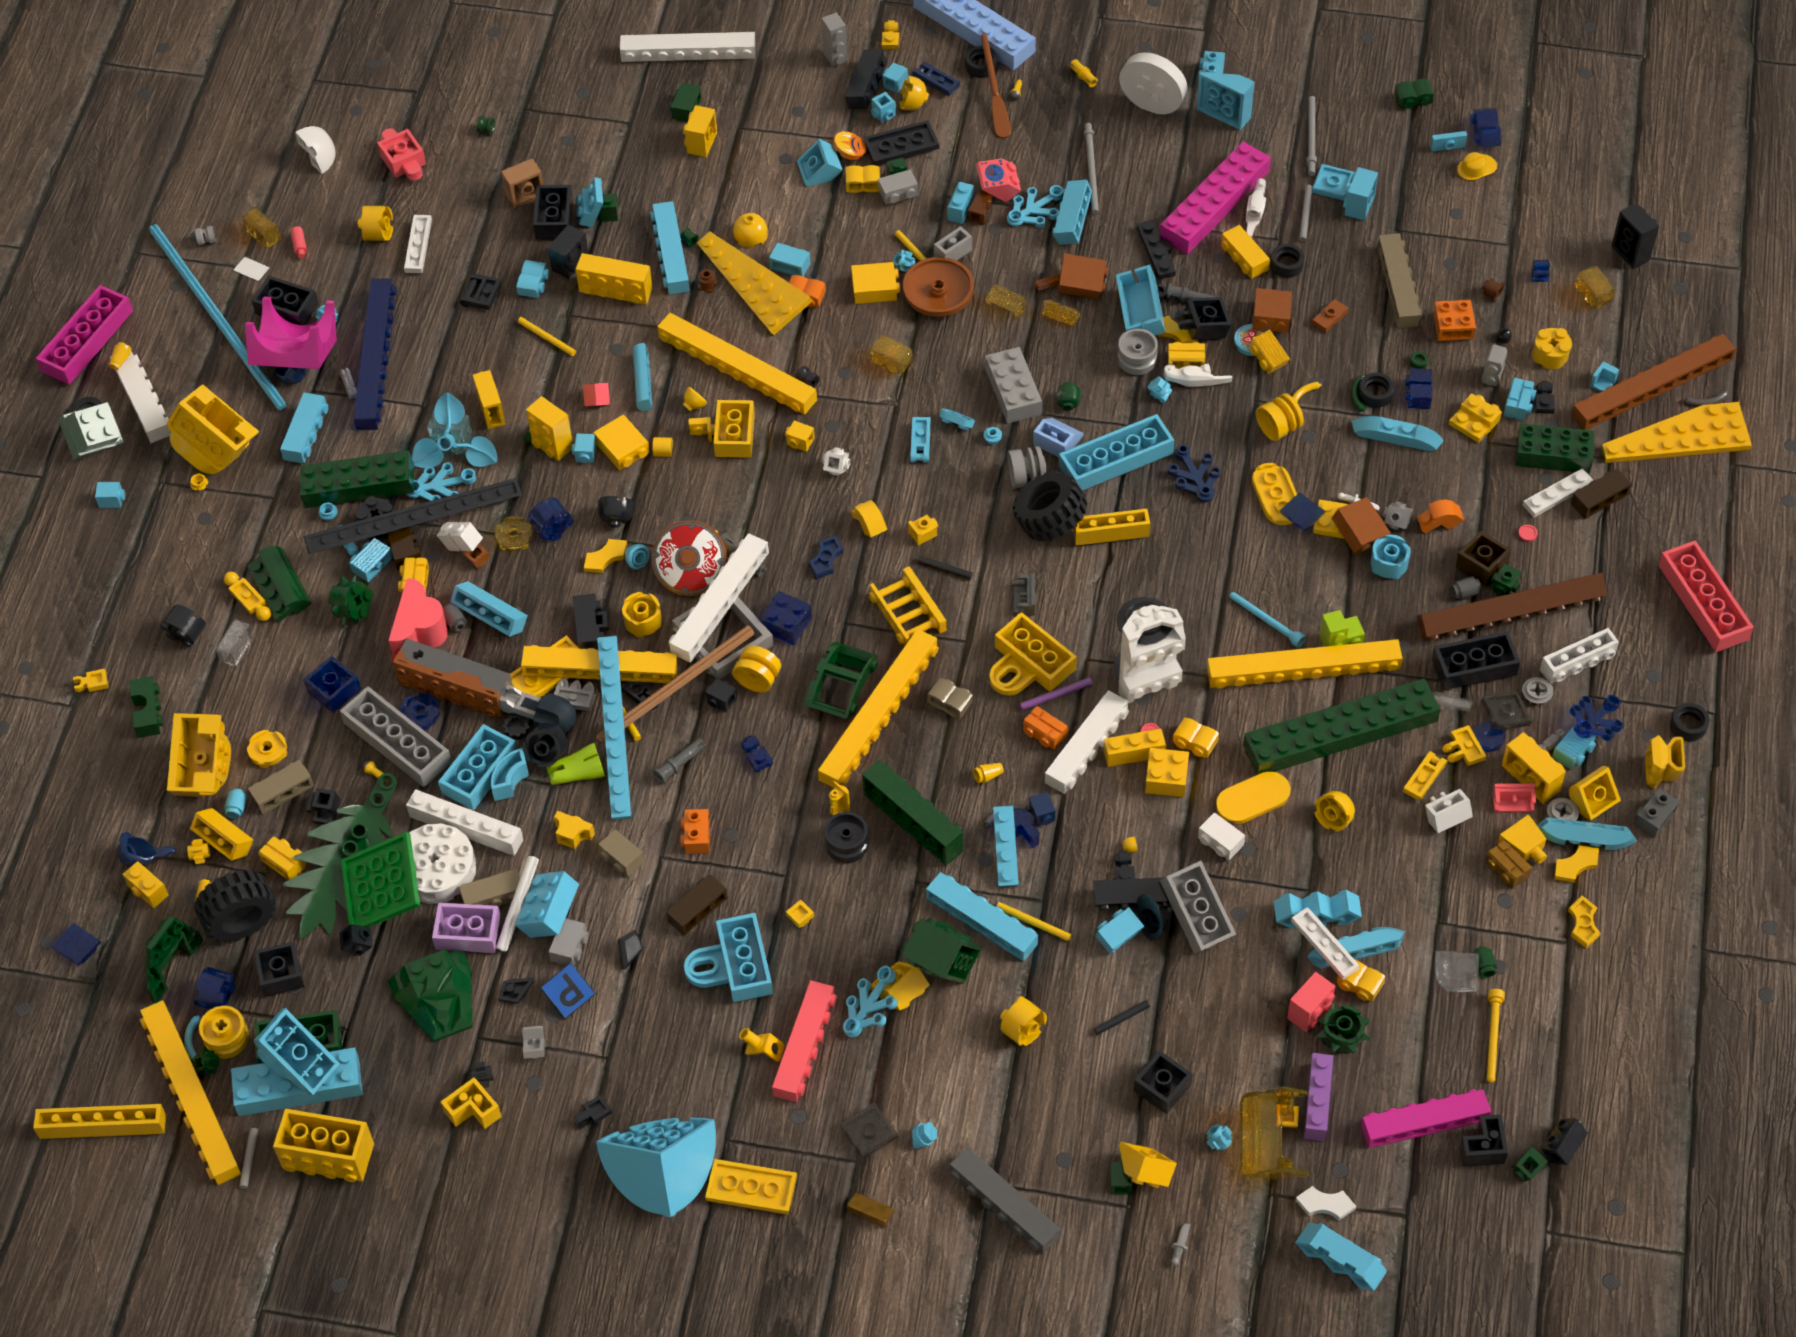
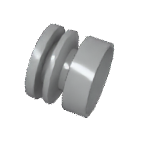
(1026, 466)

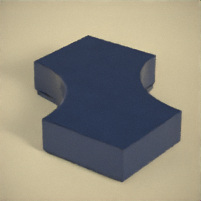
(822, 563)

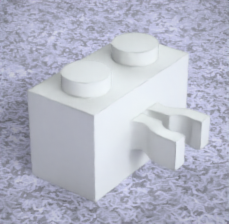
(1448, 810)

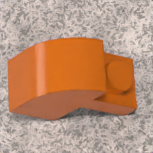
(1440, 513)

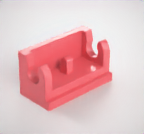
(1513, 798)

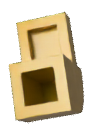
(869, 518)

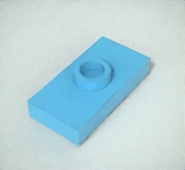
(1448, 141)

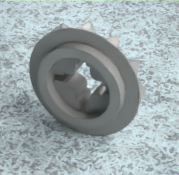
(1544, 688)
(1556, 805)

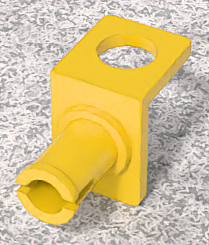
(761, 1044)

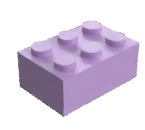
(466, 927)

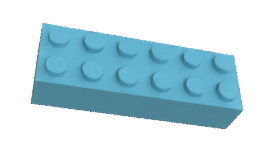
(1117, 452)
(262, 1090)

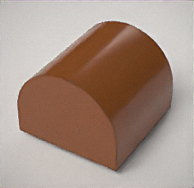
(478, 556)

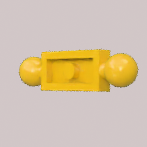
(247, 596)

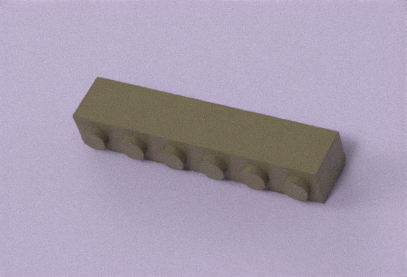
(1399, 280)

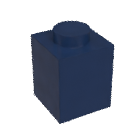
(1042, 809)

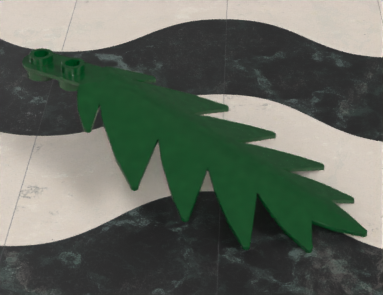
(352, 836)

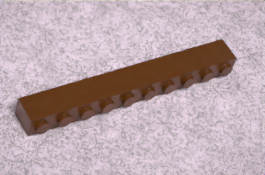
(1512, 605)

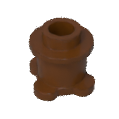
(707, 281)
(1493, 288)

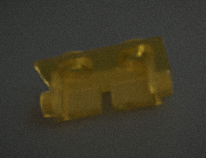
(1061, 314)

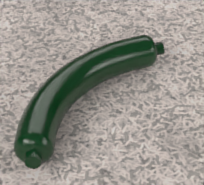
(1355, 396)

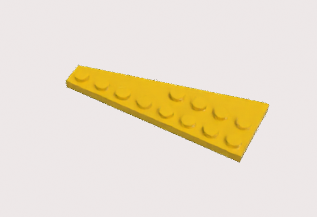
(765, 292)

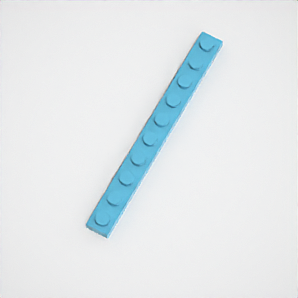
(614, 728)

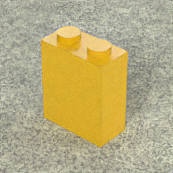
(875, 282)
(489, 399)
(621, 442)

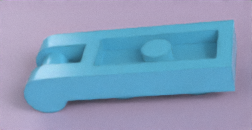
(920, 439)

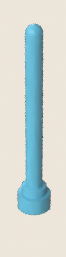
(1296, 638)

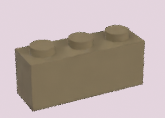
(280, 787)
(491, 890)

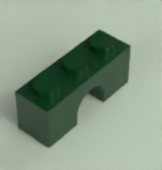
(146, 721)

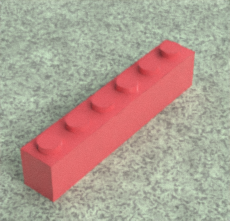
(803, 1041)

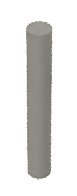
(248, 1158)

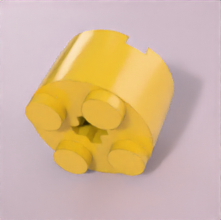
(376, 223)
(1552, 348)
(641, 614)
(1022, 1021)

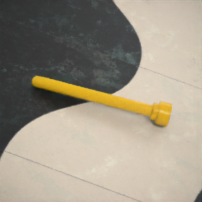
(1495, 997)

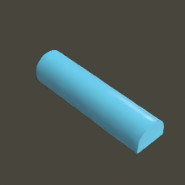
(642, 377)

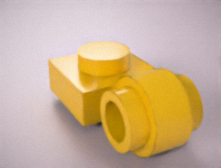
(890, 37)

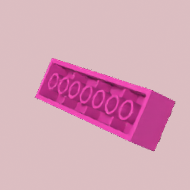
(1215, 197)

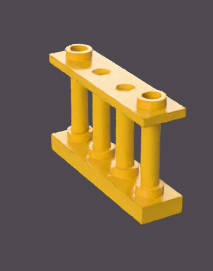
(918, 594)

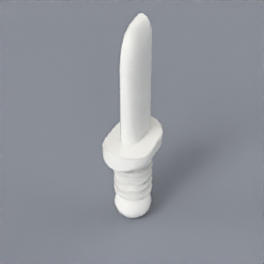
(1348, 498)

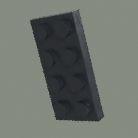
(901, 142)

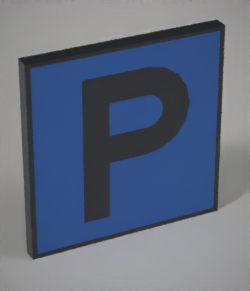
(567, 990)

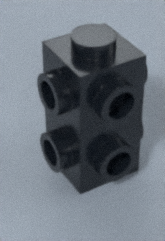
(1564, 1141)

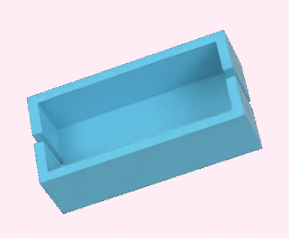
(1141, 300)

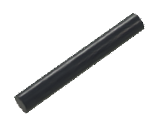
(945, 567)
(1121, 1017)

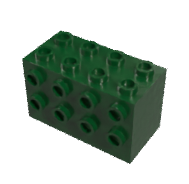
(941, 950)

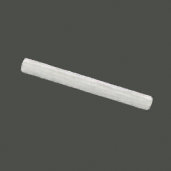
(517, 903)

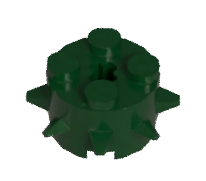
(350, 600)
(1343, 1029)

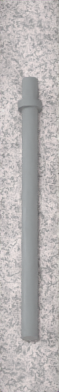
(1089, 134)

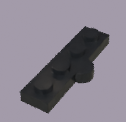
(1157, 249)

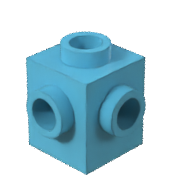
(883, 107)

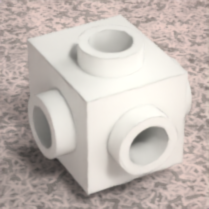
(830, 463)

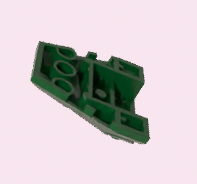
(160, 949)
(436, 993)

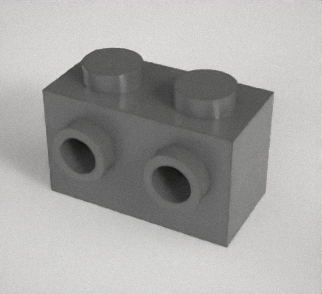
(1656, 813)

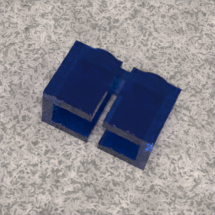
(1419, 388)

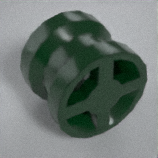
(485, 125)

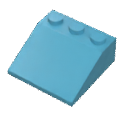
(1226, 97)

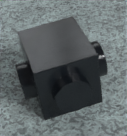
(720, 695)

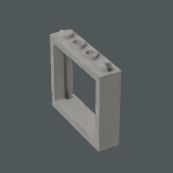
(763, 640)

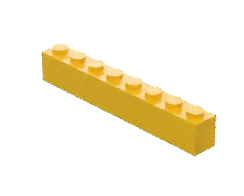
(585, 664)

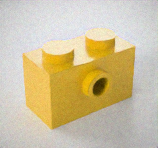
(145, 885)

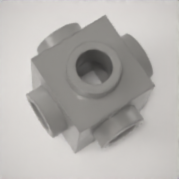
(1403, 512)

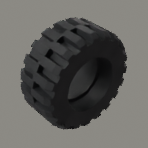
(1050, 506)
(235, 905)

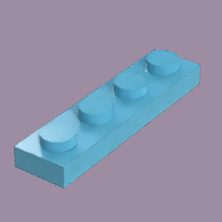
(1005, 846)

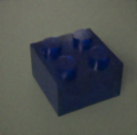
(786, 617)
(332, 684)

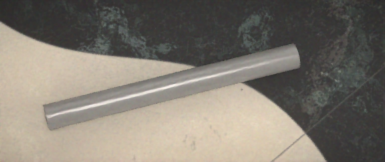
(1305, 214)

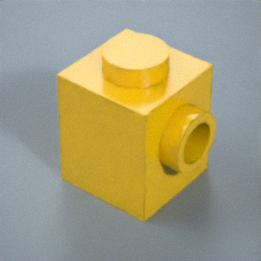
(799, 436)

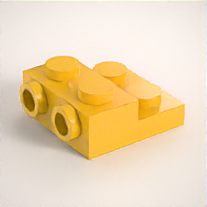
(1476, 417)

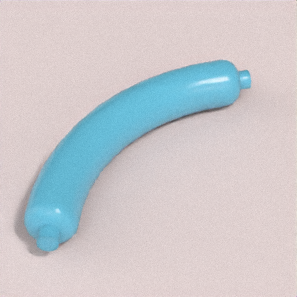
(189, 1035)

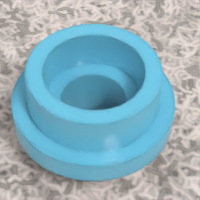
(992, 439)
(328, 507)

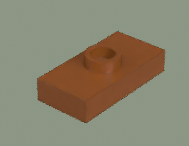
(1330, 316)

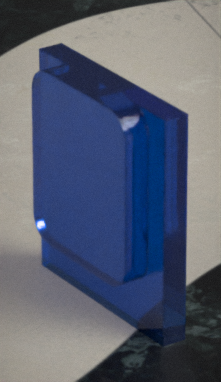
(1302, 511)
(76, 944)

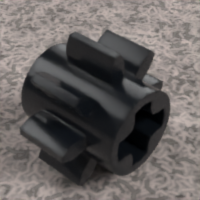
(482, 1074)

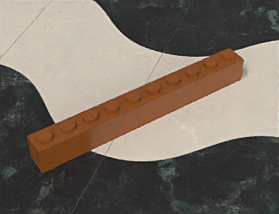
(1653, 382)

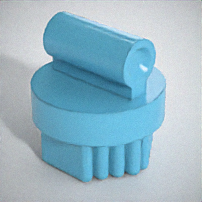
(1160, 389)
(923, 1135)

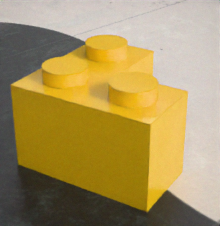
(469, 1101)

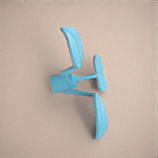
(451, 410)

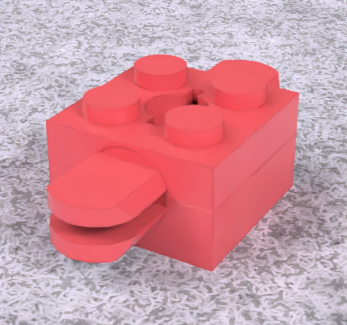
(402, 154)

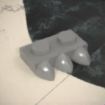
(579, 698)

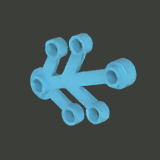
(1018, 217)
(438, 484)
(856, 1022)

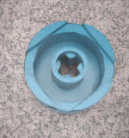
(1390, 556)

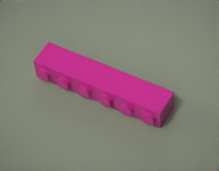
(1424, 1118)

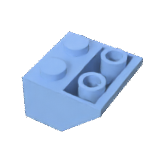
(1055, 436)

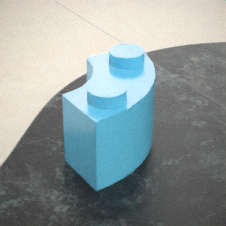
(507, 774)

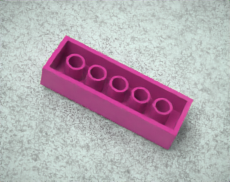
(84, 334)

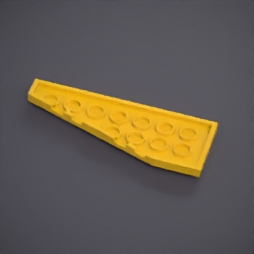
(1694, 432)

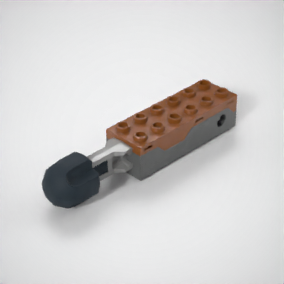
(475, 685)

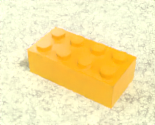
(614, 278)

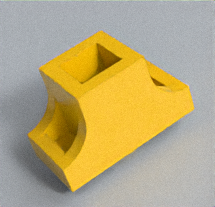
(572, 830)

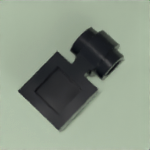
(1543, 402)
(1124, 871)

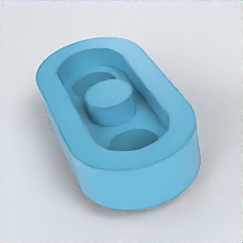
(950, 416)

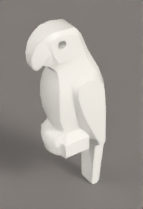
(1255, 206)
(1194, 376)

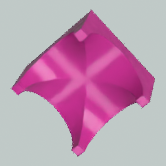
(290, 344)

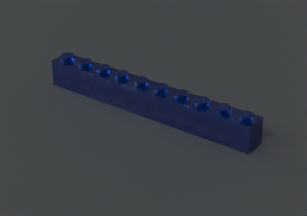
(374, 354)

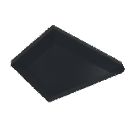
(629, 948)
(514, 990)

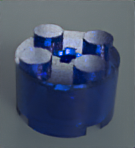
(550, 519)
(213, 988)

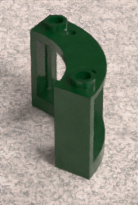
(847, 656)

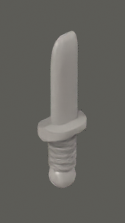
(1180, 1247)

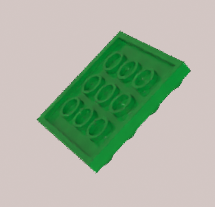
(380, 882)

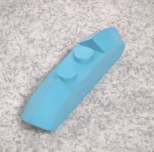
(1397, 432)
(1595, 834)
(1364, 944)

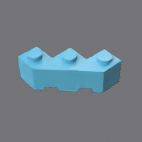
(1340, 908)
(1341, 1255)

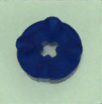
(425, 702)

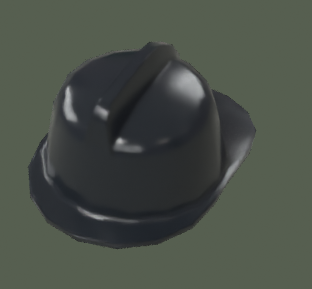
(1152, 916)

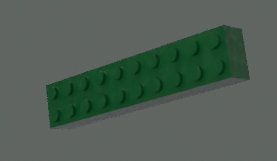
(1341, 727)

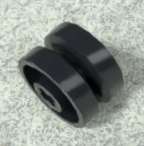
(846, 837)

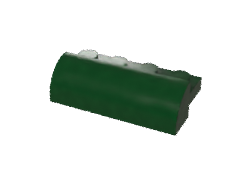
(278, 583)

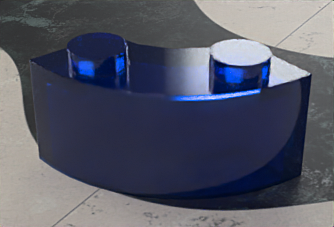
(1486, 127)

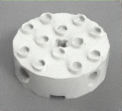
(442, 862)

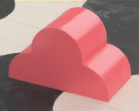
(418, 618)

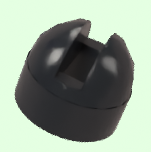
(1506, 337)

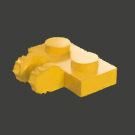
(1467, 745)

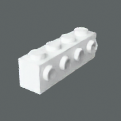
(1579, 656)

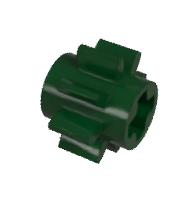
(206, 1062)

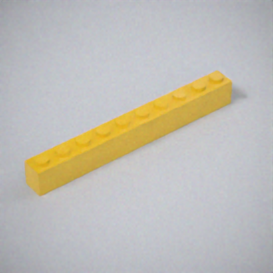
(737, 363)
(1304, 663)
(878, 709)
(190, 1093)

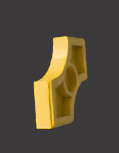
(1175, 333)
(611, 552)
(1582, 860)
(1584, 930)

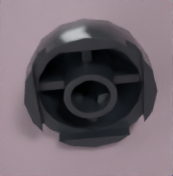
(615, 510)

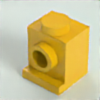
(923, 529)

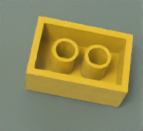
(549, 428)
(734, 428)
(1533, 765)

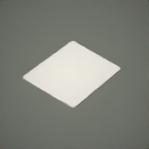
(251, 268)

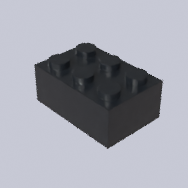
(552, 210)
(1635, 235)
(289, 300)

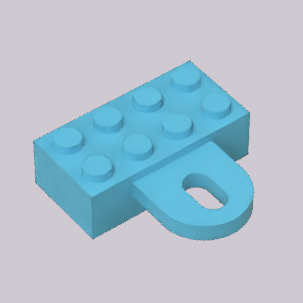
(736, 960)

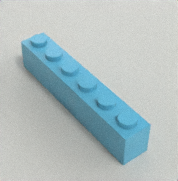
(671, 248)
(982, 916)

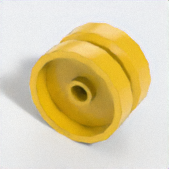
(756, 669)
(224, 1031)

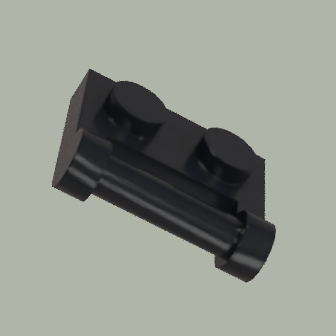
(485, 294)

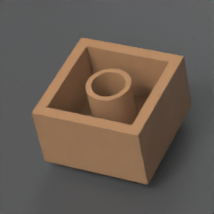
(521, 182)

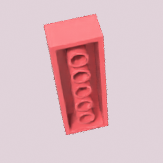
(1705, 596)

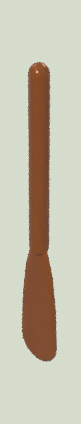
(999, 113)

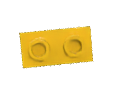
(839, 799)

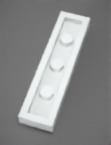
(418, 244)
(1556, 493)
(1325, 943)

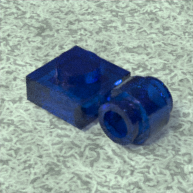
(759, 757)

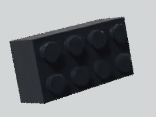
(1475, 660)

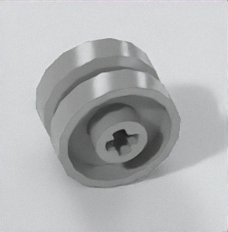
(1137, 351)

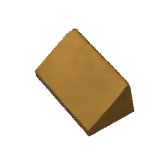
(870, 1210)

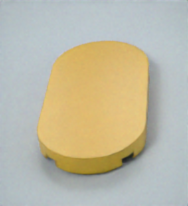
(1273, 490)
(1253, 797)

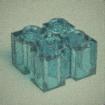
(459, 431)

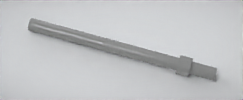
(1311, 159)

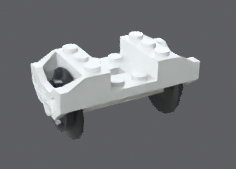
(1148, 647)

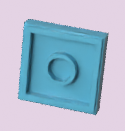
(1332, 182)

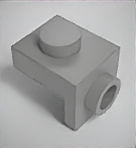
(533, 1042)

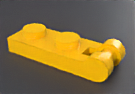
(1424, 776)

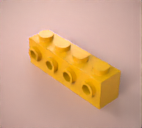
(1112, 527)

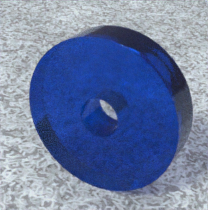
(1489, 744)

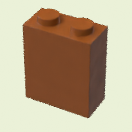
(1082, 276)
(1272, 310)
(1360, 525)

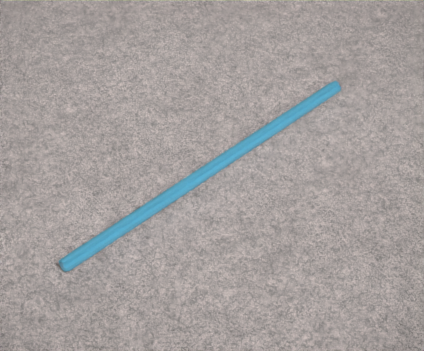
(216, 315)

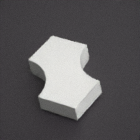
(1316, 1202)

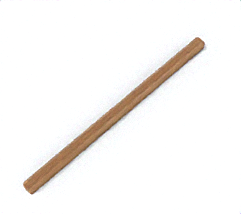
(683, 678)

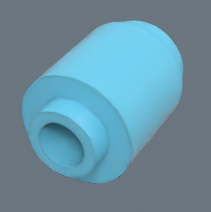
(235, 803)

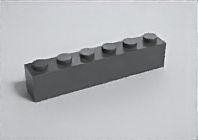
(1005, 1201)

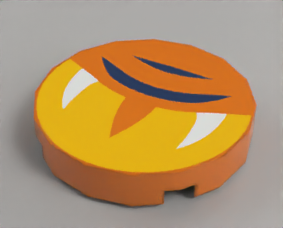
(849, 145)

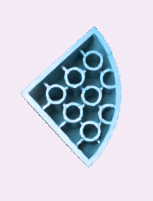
(660, 1162)

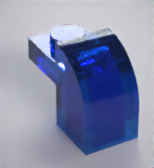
(1025, 826)

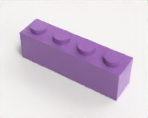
(1318, 1097)

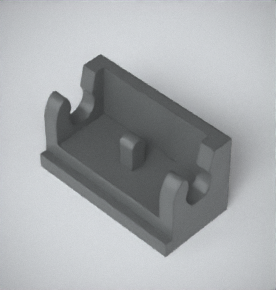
(1024, 595)

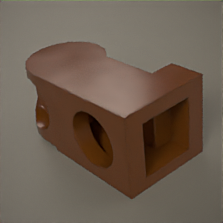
(978, 209)

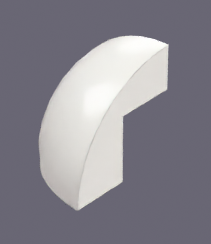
(318, 145)

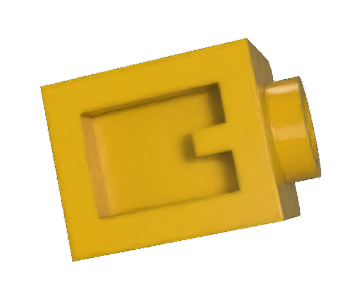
(702, 426)

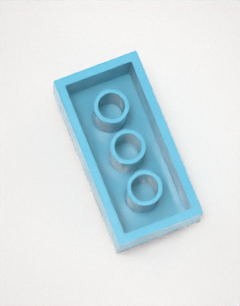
(472, 770)

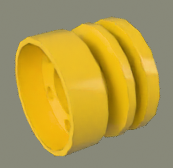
(1279, 417)

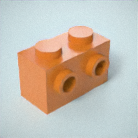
(696, 831)

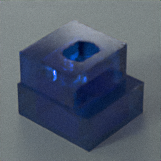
(1540, 270)

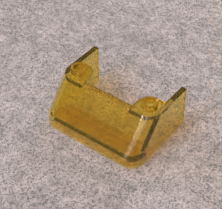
(1262, 1133)

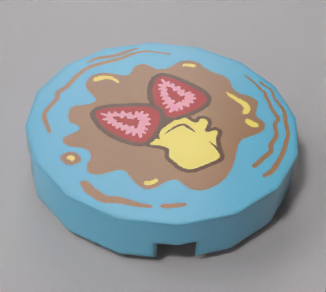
(1243, 338)

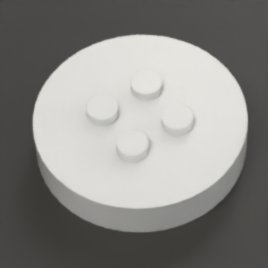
(1153, 83)

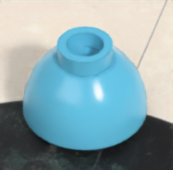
(637, 556)

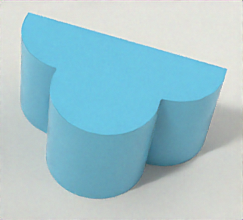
(294, 1052)

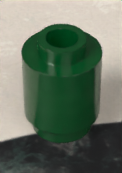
(1487, 963)

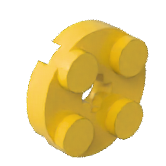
(271, 757)

